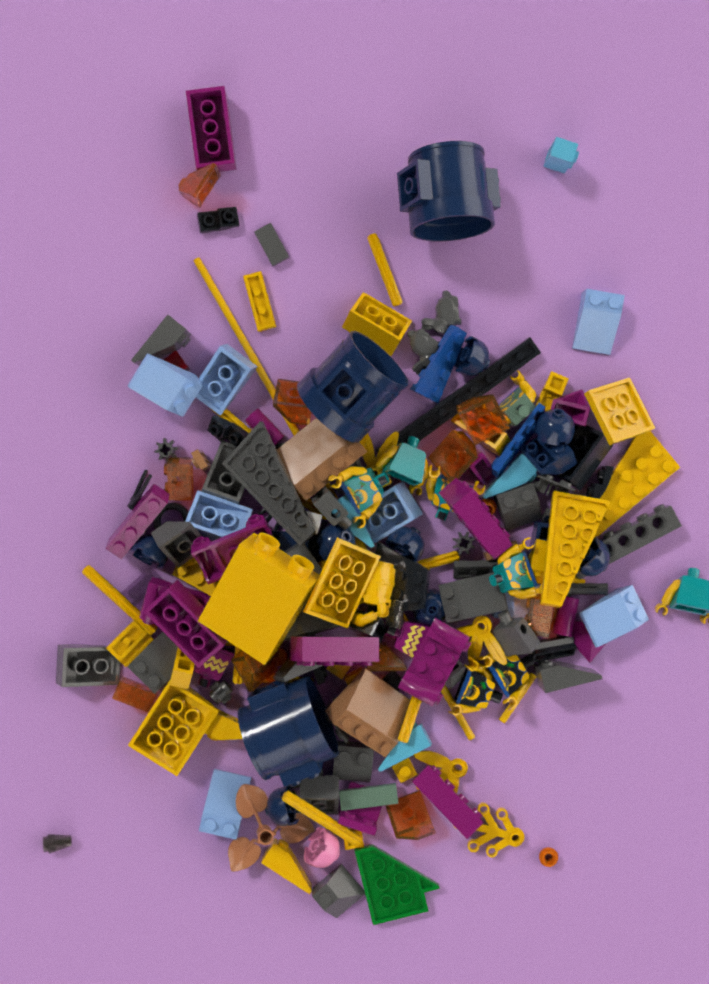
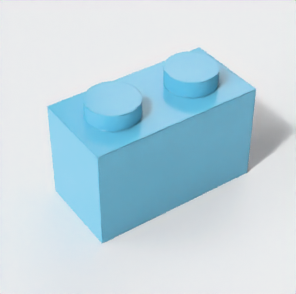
(561, 155)

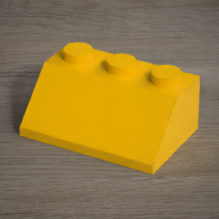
(377, 322)

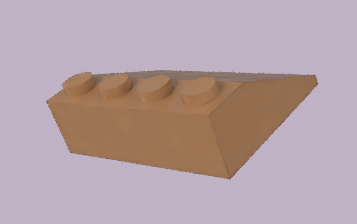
(315, 456)
(370, 711)

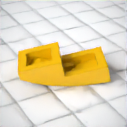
(552, 389)

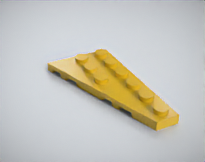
(635, 476)
(570, 534)

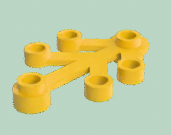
(492, 831)

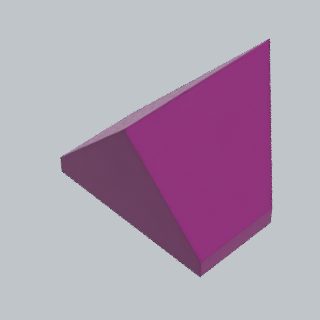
(575, 405)
(479, 471)
(584, 642)

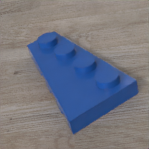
(435, 376)
(519, 440)

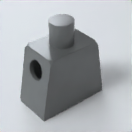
(326, 503)
(515, 635)

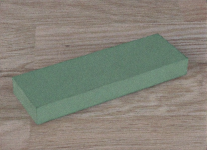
(368, 796)

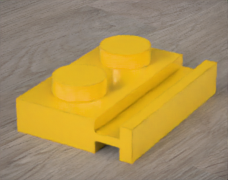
(129, 643)

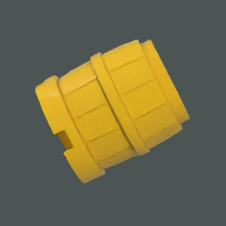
(380, 585)

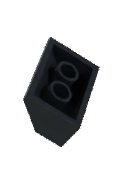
(589, 450)

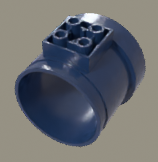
(448, 191)
(352, 387)
(287, 731)

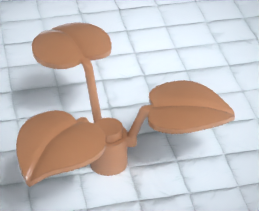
(242, 851)

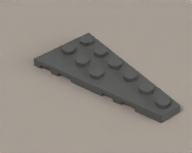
(263, 474)

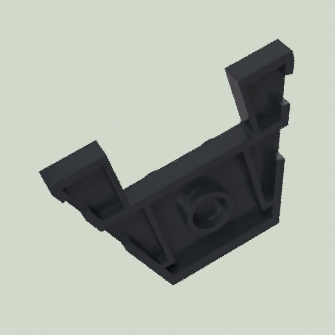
(410, 579)

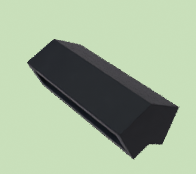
(553, 649)

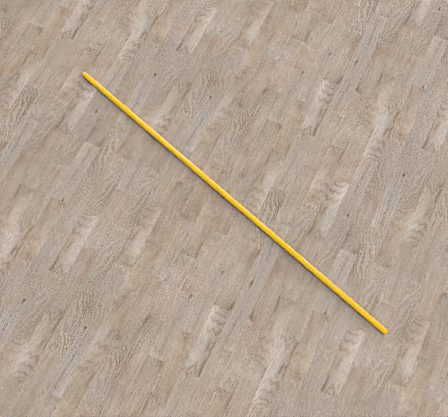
(294, 429)

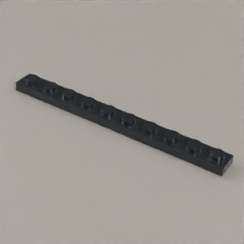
(474, 387)

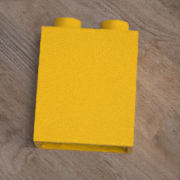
(259, 596)

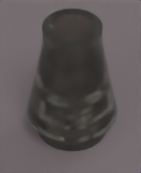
(396, 615)
(56, 842)

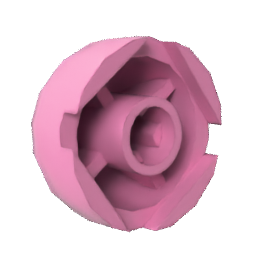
(322, 849)

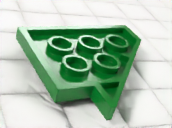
(391, 885)

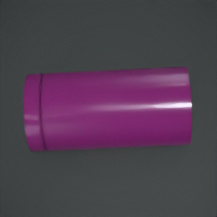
(257, 416)
(566, 617)

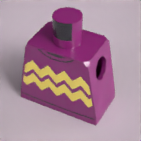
(409, 637)
(214, 666)

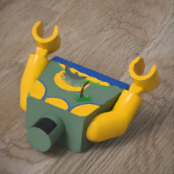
(519, 402)

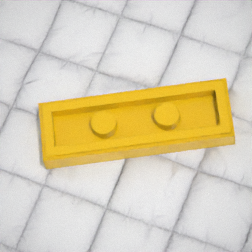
(259, 301)

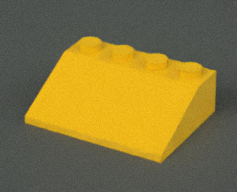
(342, 583)
(174, 727)

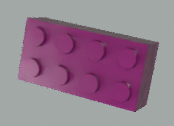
(211, 128)
(476, 517)
(177, 616)
(341, 650)

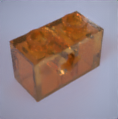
(182, 468)
(134, 694)

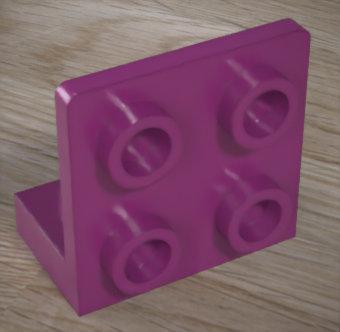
(360, 819)

